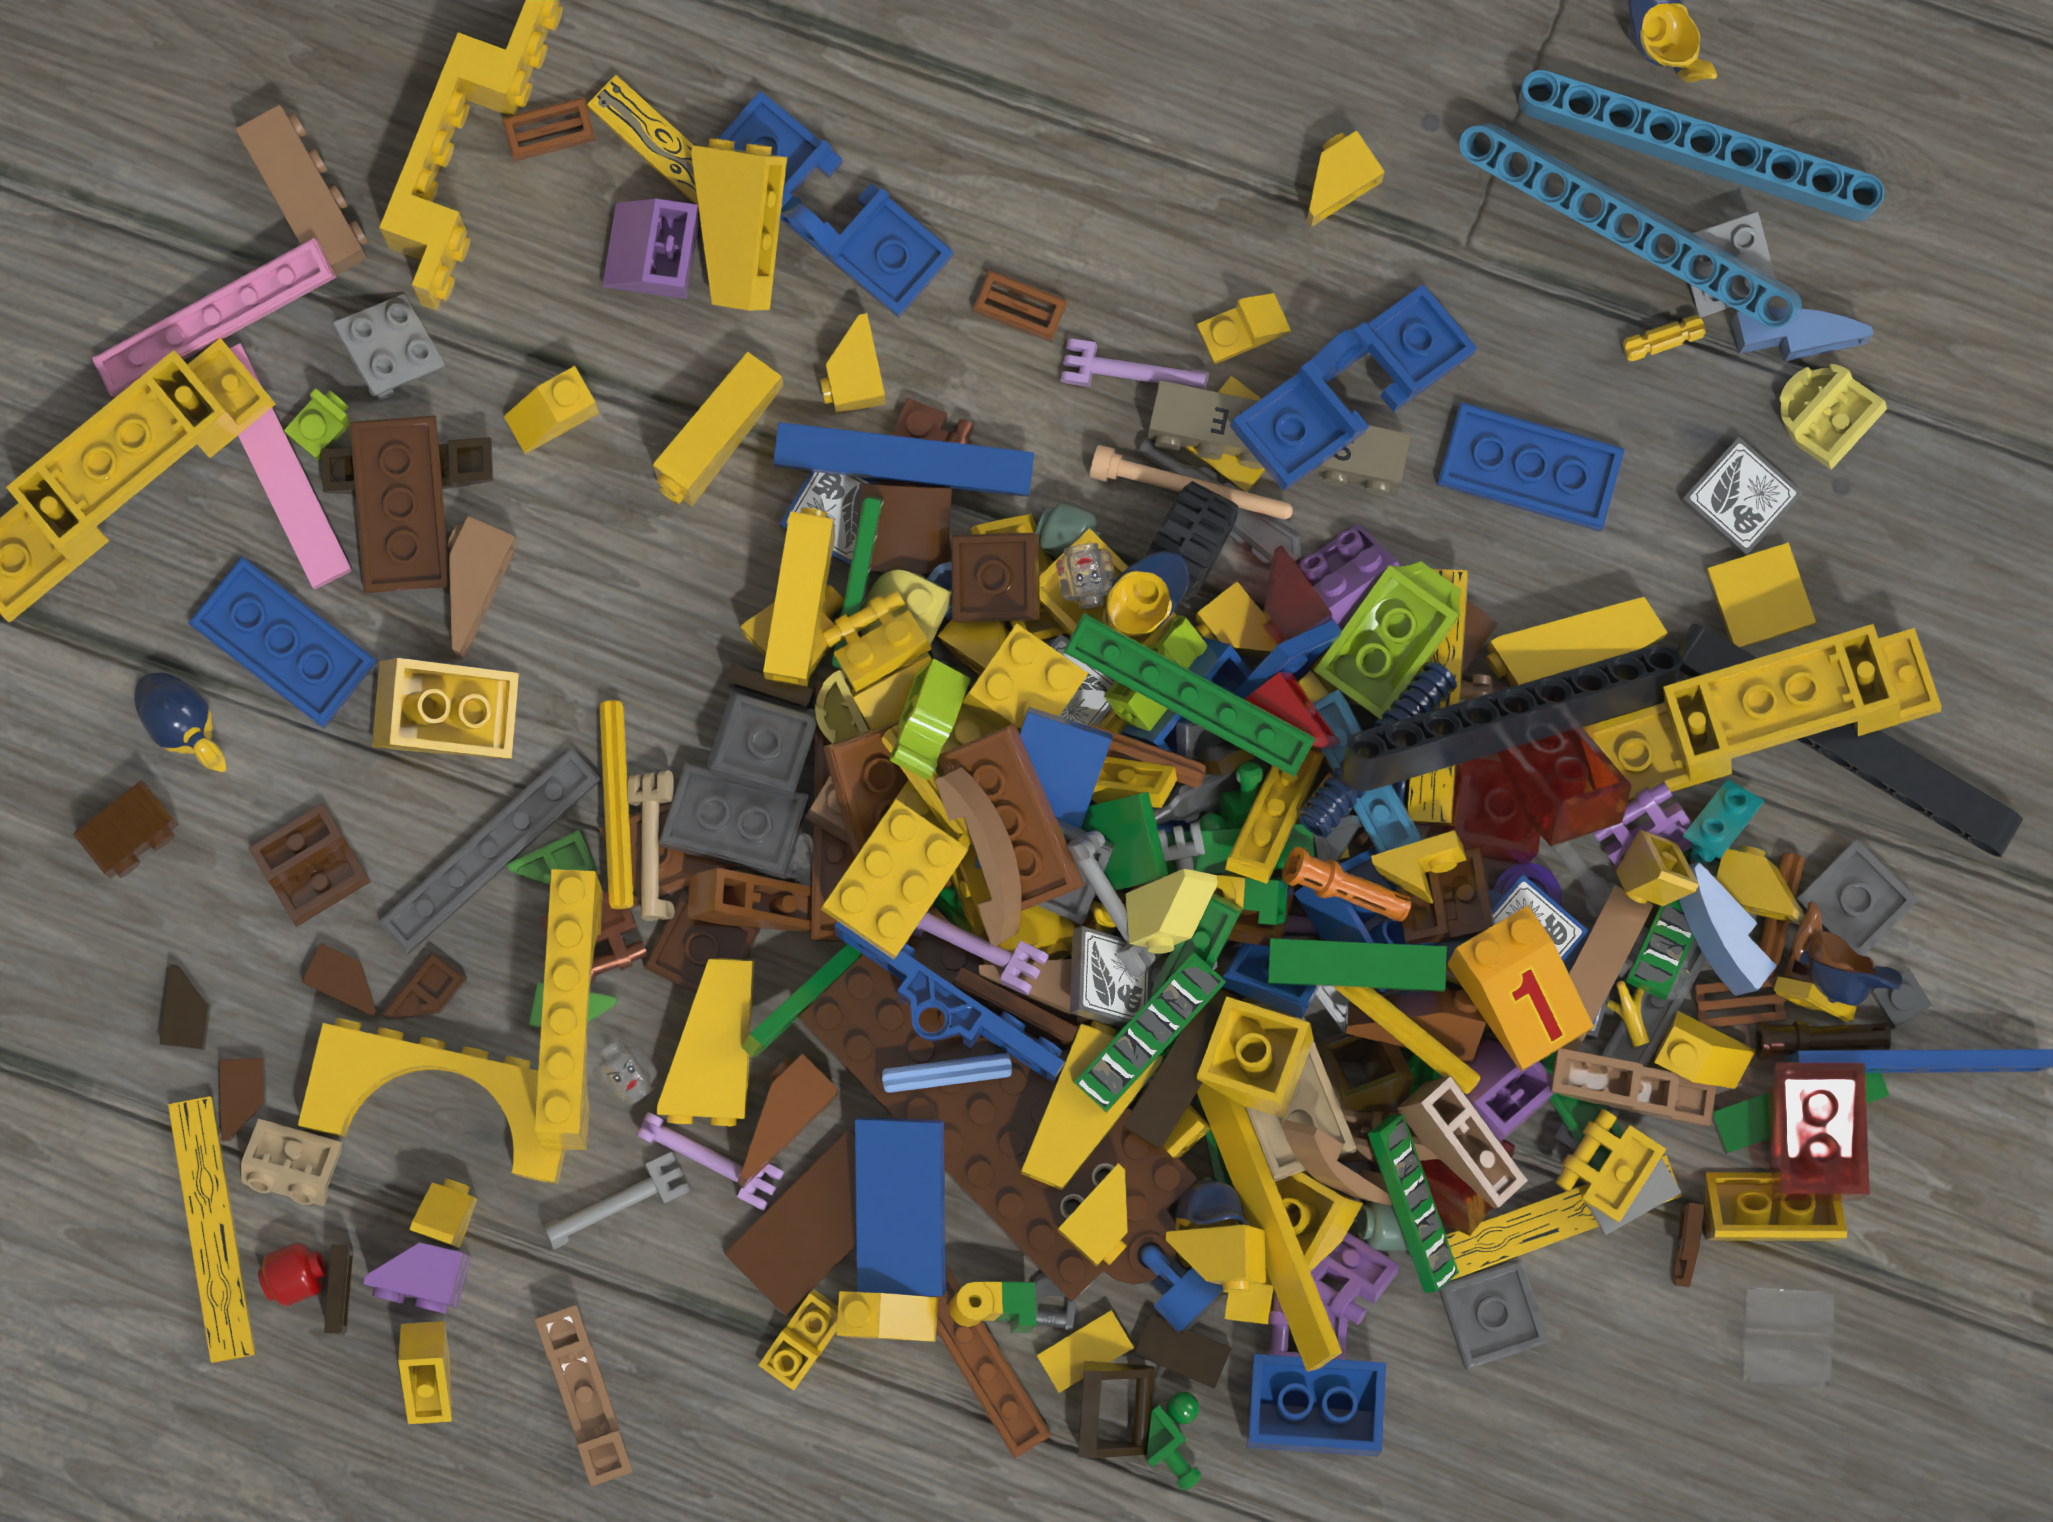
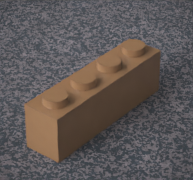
(299, 188)

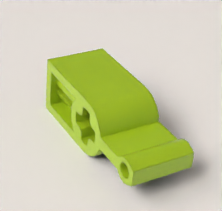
(1179, 644)
(928, 717)

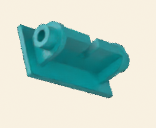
(1721, 821)

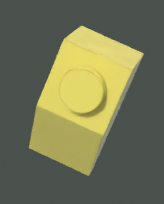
(1168, 909)

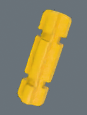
(1663, 338)

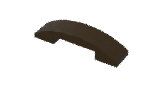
(461, 464)
(1176, 1078)

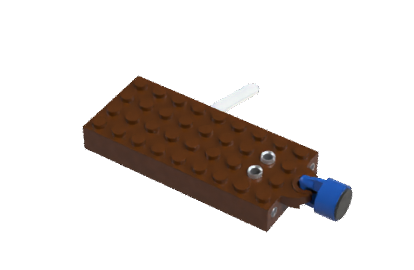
(992, 1131)

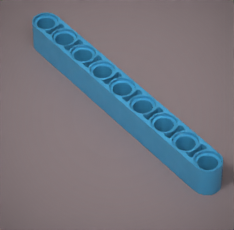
(1720, 139)
(1651, 225)

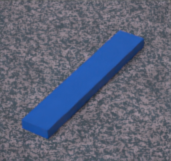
(903, 459)
(1935, 1060)

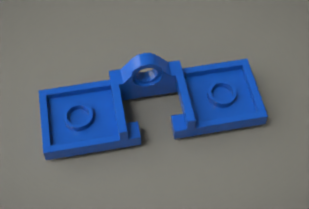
(880, 248)
(1305, 420)
(961, 1012)

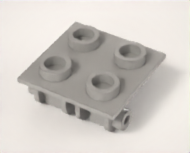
(1744, 240)
(388, 345)

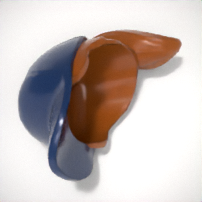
(1835, 966)

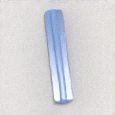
(946, 1072)

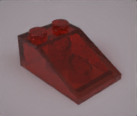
(1566, 785)
(1819, 1133)

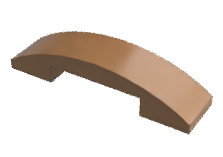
(994, 850)
(1606, 952)
(1319, 1156)
(584, 1395)

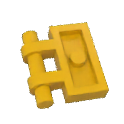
(883, 648)
(1623, 1171)

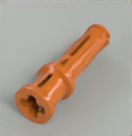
(1330, 880)

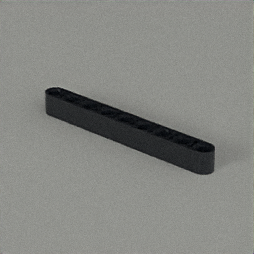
(1509, 717)
(1881, 760)

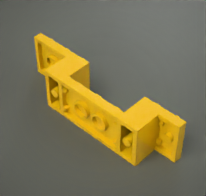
(473, 74)
(114, 459)
(1768, 704)
(909, 850)

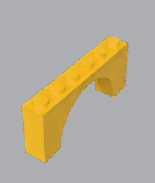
(357, 1063)
(562, 1070)

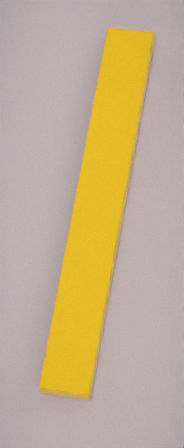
(1266, 1211)

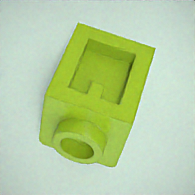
(319, 423)

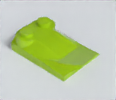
(1391, 635)

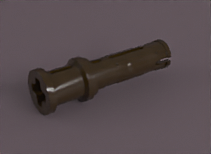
(1789, 1039)

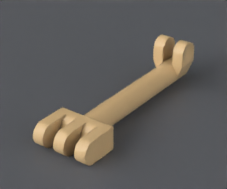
(649, 793)

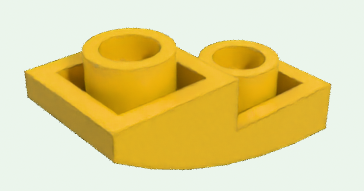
(802, 1340)

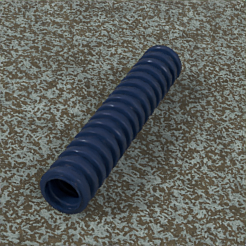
(1336, 797)

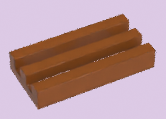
(554, 144)
(1014, 321)
(1703, 1006)

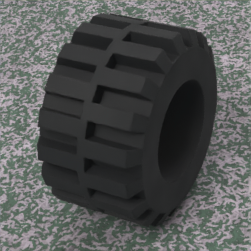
(1196, 530)

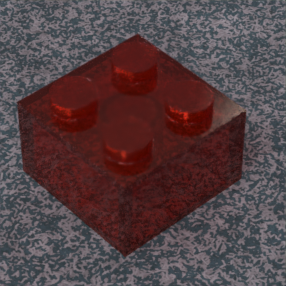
(1490, 814)

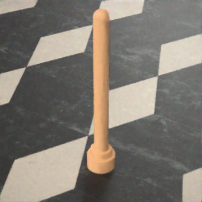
(1110, 465)

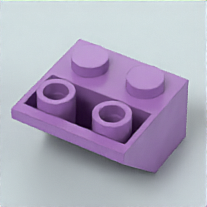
(652, 247)
(1346, 571)
(1504, 1093)
(425, 1273)

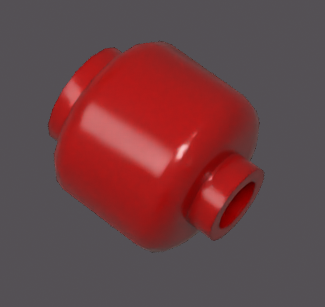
(292, 1274)

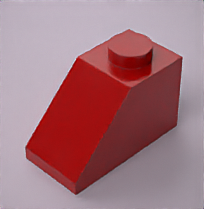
(1288, 701)

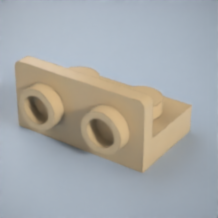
(290, 1163)

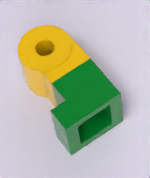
(1254, 895)
(996, 1302)

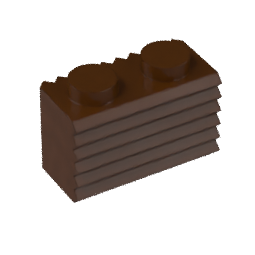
(127, 830)

